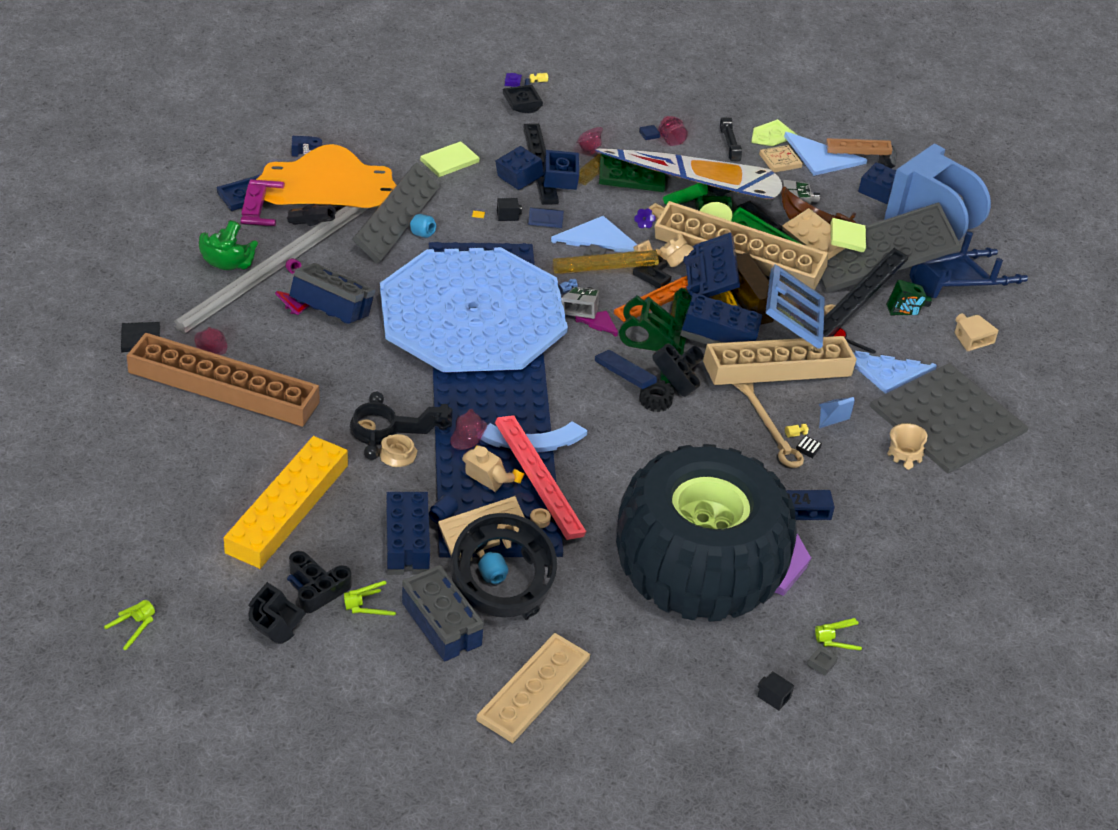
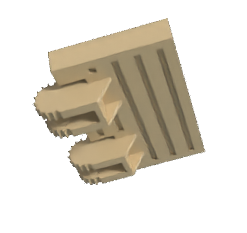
(453, 526)

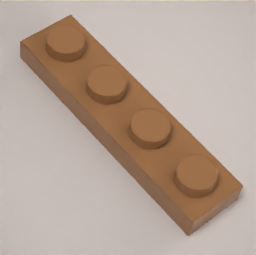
(859, 146)

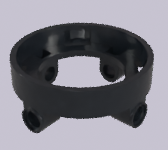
(535, 549)

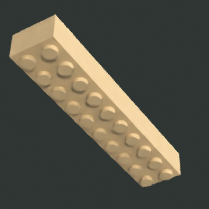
(766, 249)

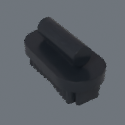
(888, 160)

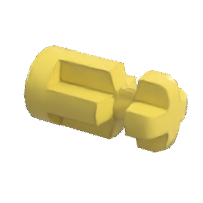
(540, 77)
(794, 430)

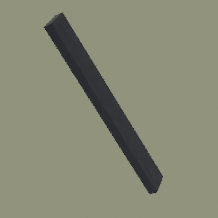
(536, 146)
(863, 291)

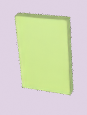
(449, 159)

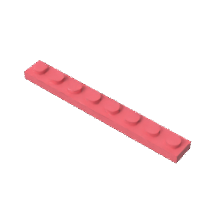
(540, 477)

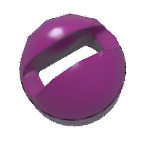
(294, 263)

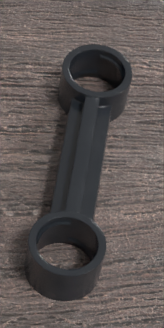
(726, 127)

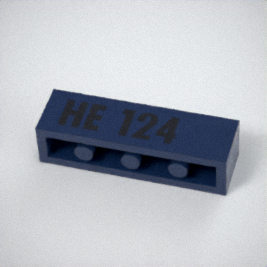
(812, 504)

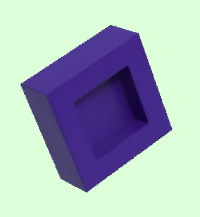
(513, 79)

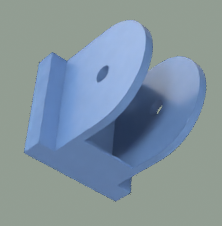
(936, 179)

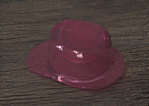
(591, 140)
(211, 341)
(468, 430)

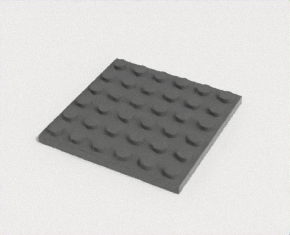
(955, 414)

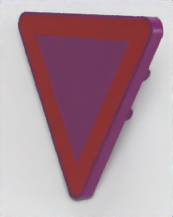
(291, 303)

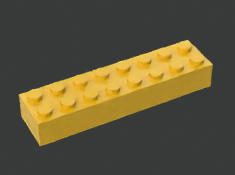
(285, 502)

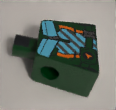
(907, 299)

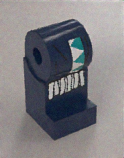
(304, 144)

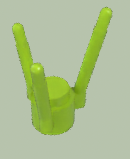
(353, 599)
(140, 612)
(826, 633)

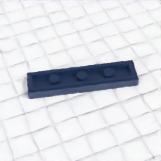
(626, 369)

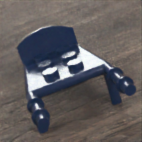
(960, 270)

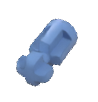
(567, 286)

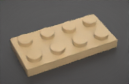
(812, 231)

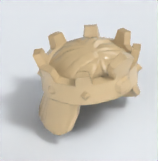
(675, 250)
(907, 443)

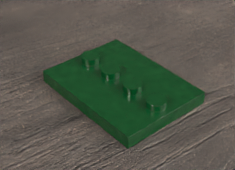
(628, 175)

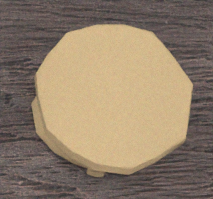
(397, 450)

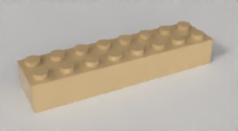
(778, 360)

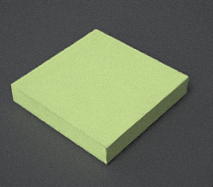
(848, 235)

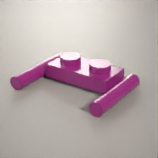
(254, 202)

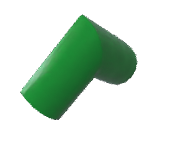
(687, 194)

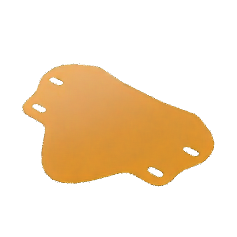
(328, 177)

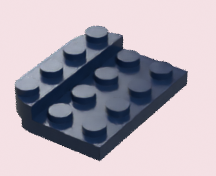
(712, 267)

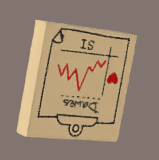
(780, 158)

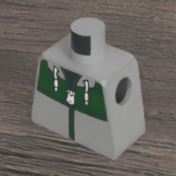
(802, 191)
(581, 302)

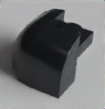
(274, 614)

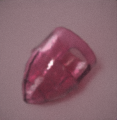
(673, 130)

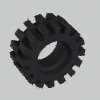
(654, 402)

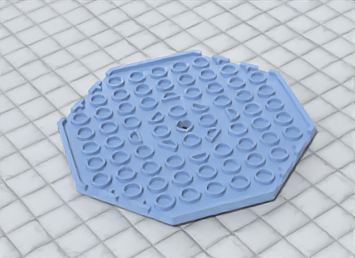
(513, 317)

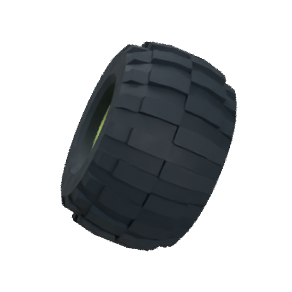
(706, 532)

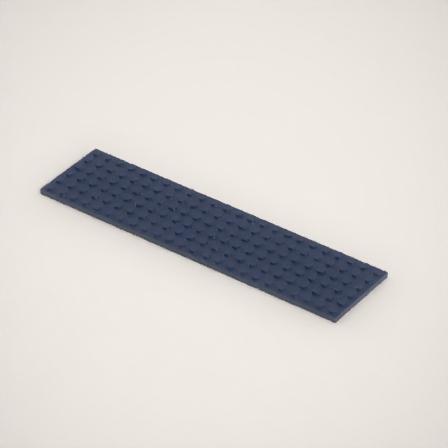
(493, 396)

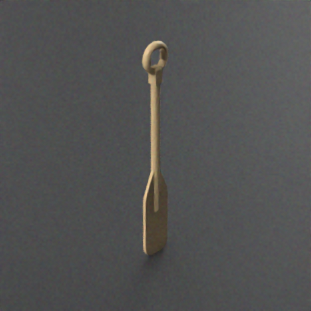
(784, 447)

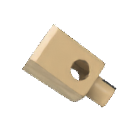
(975, 332)

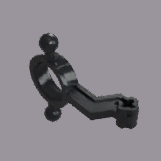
(431, 417)

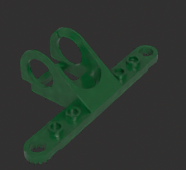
(661, 326)

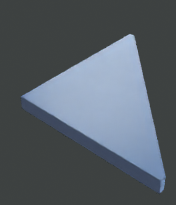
(816, 157)
(599, 233)
(888, 372)

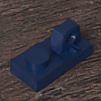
(546, 217)

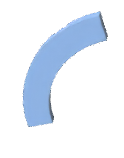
(541, 442)

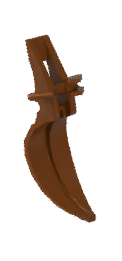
(794, 206)

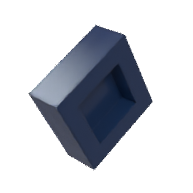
(649, 132)

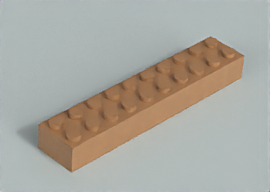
(223, 379)

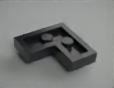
(653, 273)

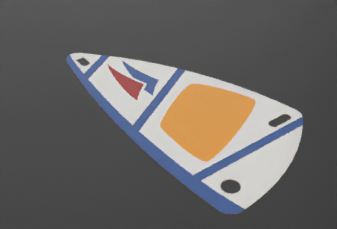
(710, 172)

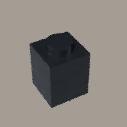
(508, 209)
(775, 690)

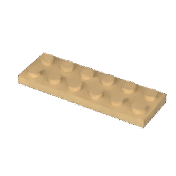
(533, 687)

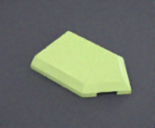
(770, 133)

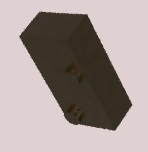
(753, 287)

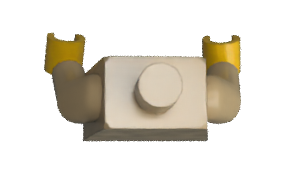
(488, 468)

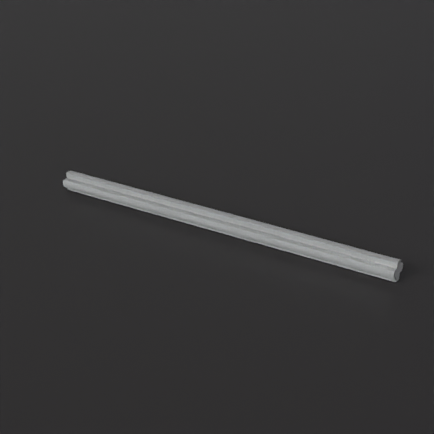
(265, 269)

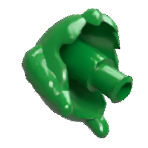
(223, 252)

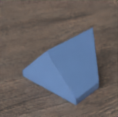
(835, 411)

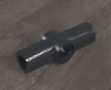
(311, 214)

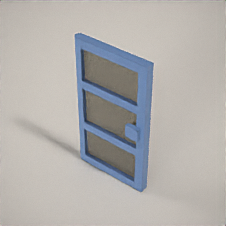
(796, 306)

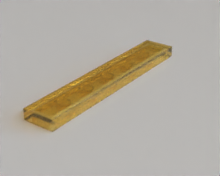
(605, 261)

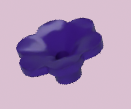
(649, 218)

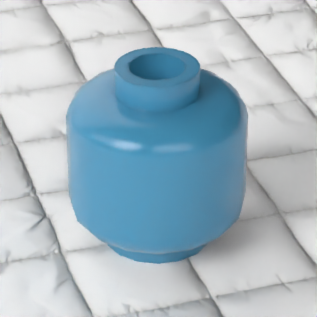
(423, 225)
(493, 568)

